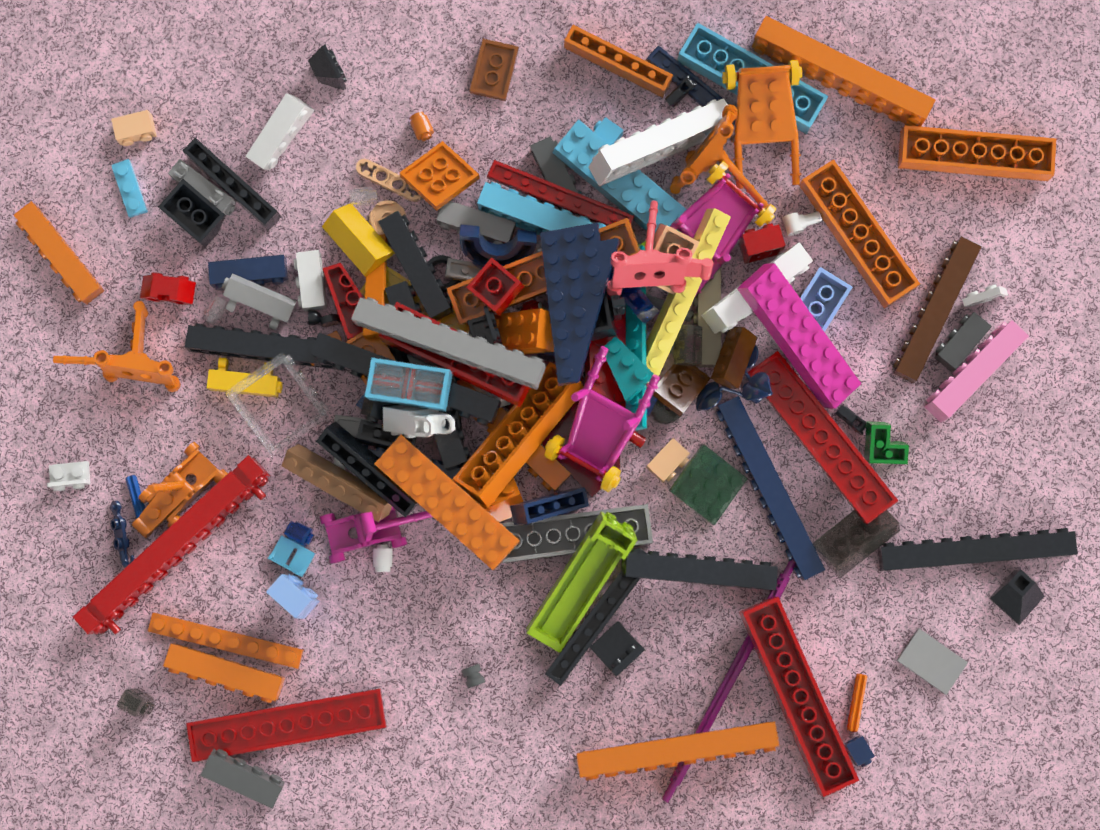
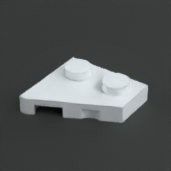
(991, 292)

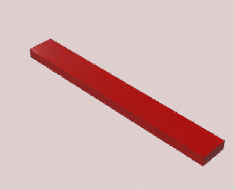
(555, 194)

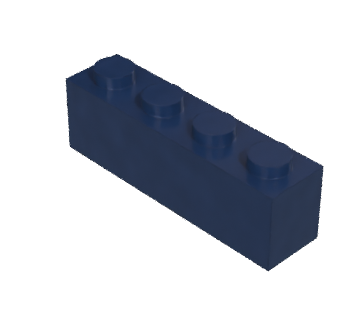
(256, 269)
(549, 506)

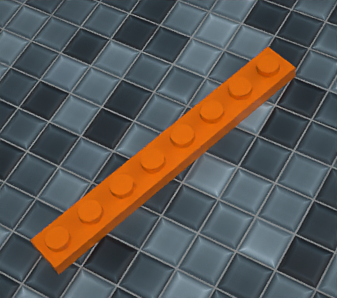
(225, 640)

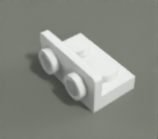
(68, 475)

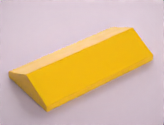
(357, 239)

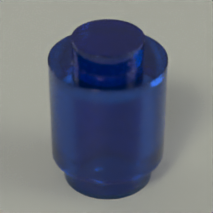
(299, 533)

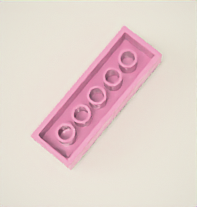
(976, 371)

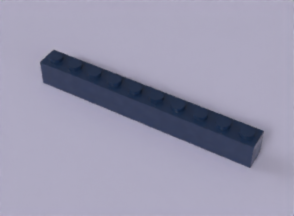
(770, 488)

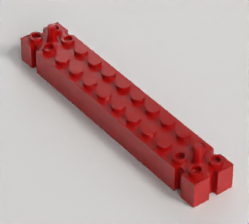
(172, 546)

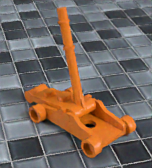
(710, 152)
(174, 493)

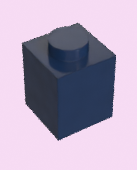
(859, 751)

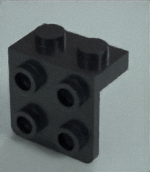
(484, 327)

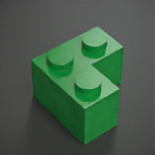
(880, 448)

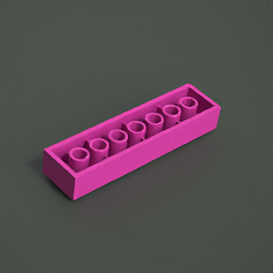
(799, 335)

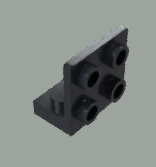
(617, 648)

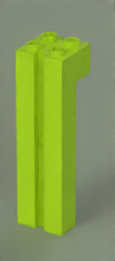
(581, 580)

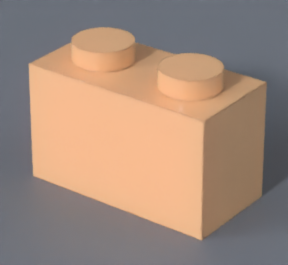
(134, 128)
(668, 460)

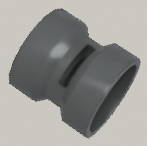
(473, 676)

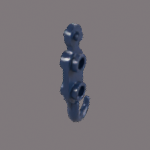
(121, 541)

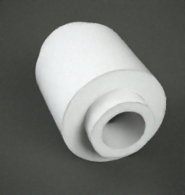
(382, 558)

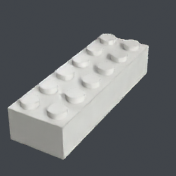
(734, 307)

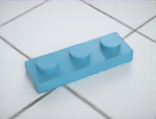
(129, 188)

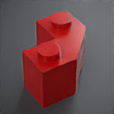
(166, 288)

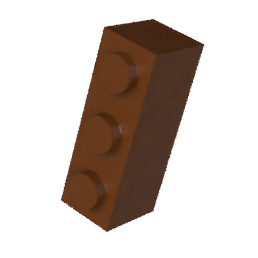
(734, 357)

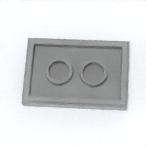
(932, 661)

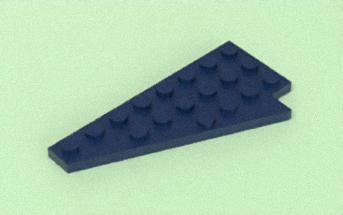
(576, 281)

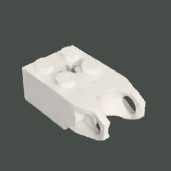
(415, 421)

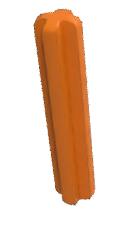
(857, 702)

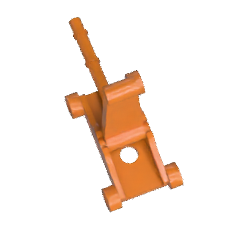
(133, 364)

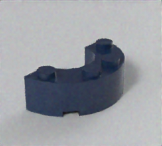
(481, 251)

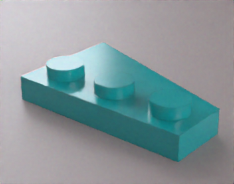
(627, 369)

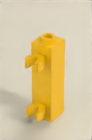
(223, 380)

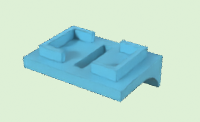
(283, 551)

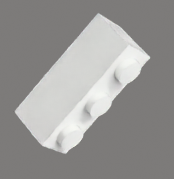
(310, 280)

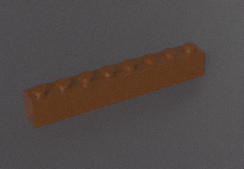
(937, 309)

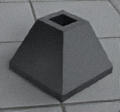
(327, 68)
(1017, 596)

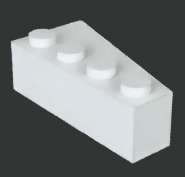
(279, 131)

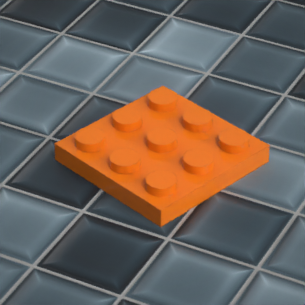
(439, 175)

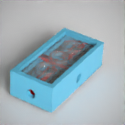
(408, 384)

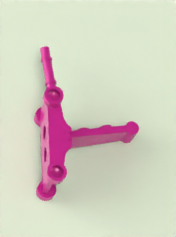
(365, 526)

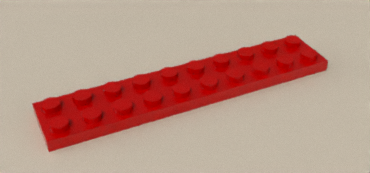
(825, 440)
(287, 724)

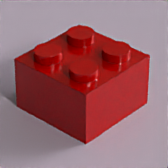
(761, 243)
(495, 286)

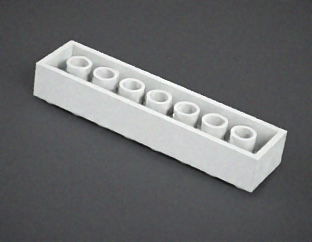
(655, 143)

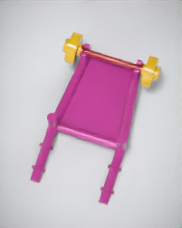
(731, 201)
(599, 429)

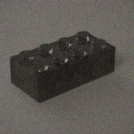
(854, 541)

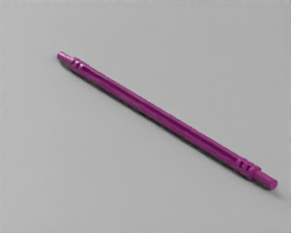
(726, 686)

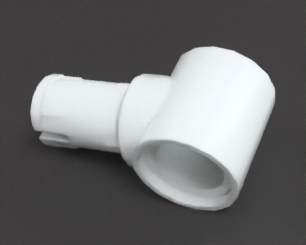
(797, 223)

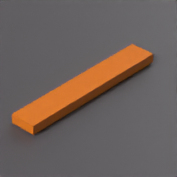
(375, 289)

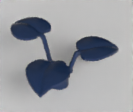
(754, 390)

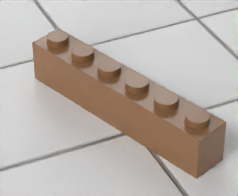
(335, 481)

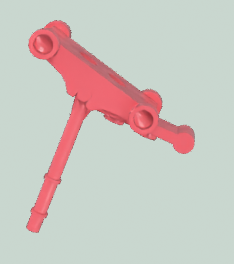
(655, 268)

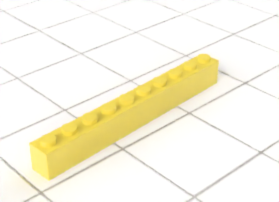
(677, 305)

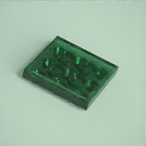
(708, 484)

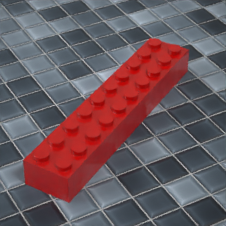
(799, 696)

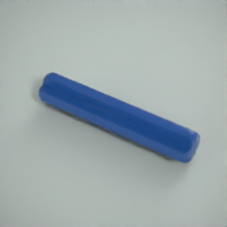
(134, 491)

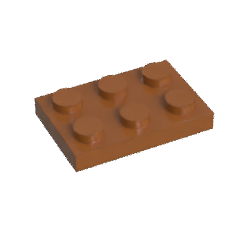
(494, 69)

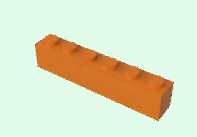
(618, 61)
(58, 252)
(223, 671)

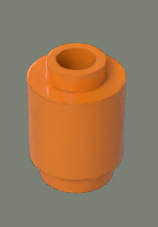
(421, 126)

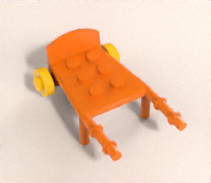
(765, 109)

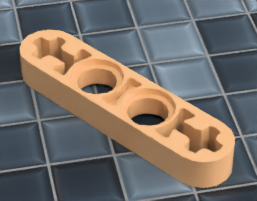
(388, 182)

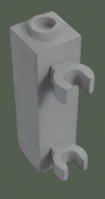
(203, 186)
(258, 298)

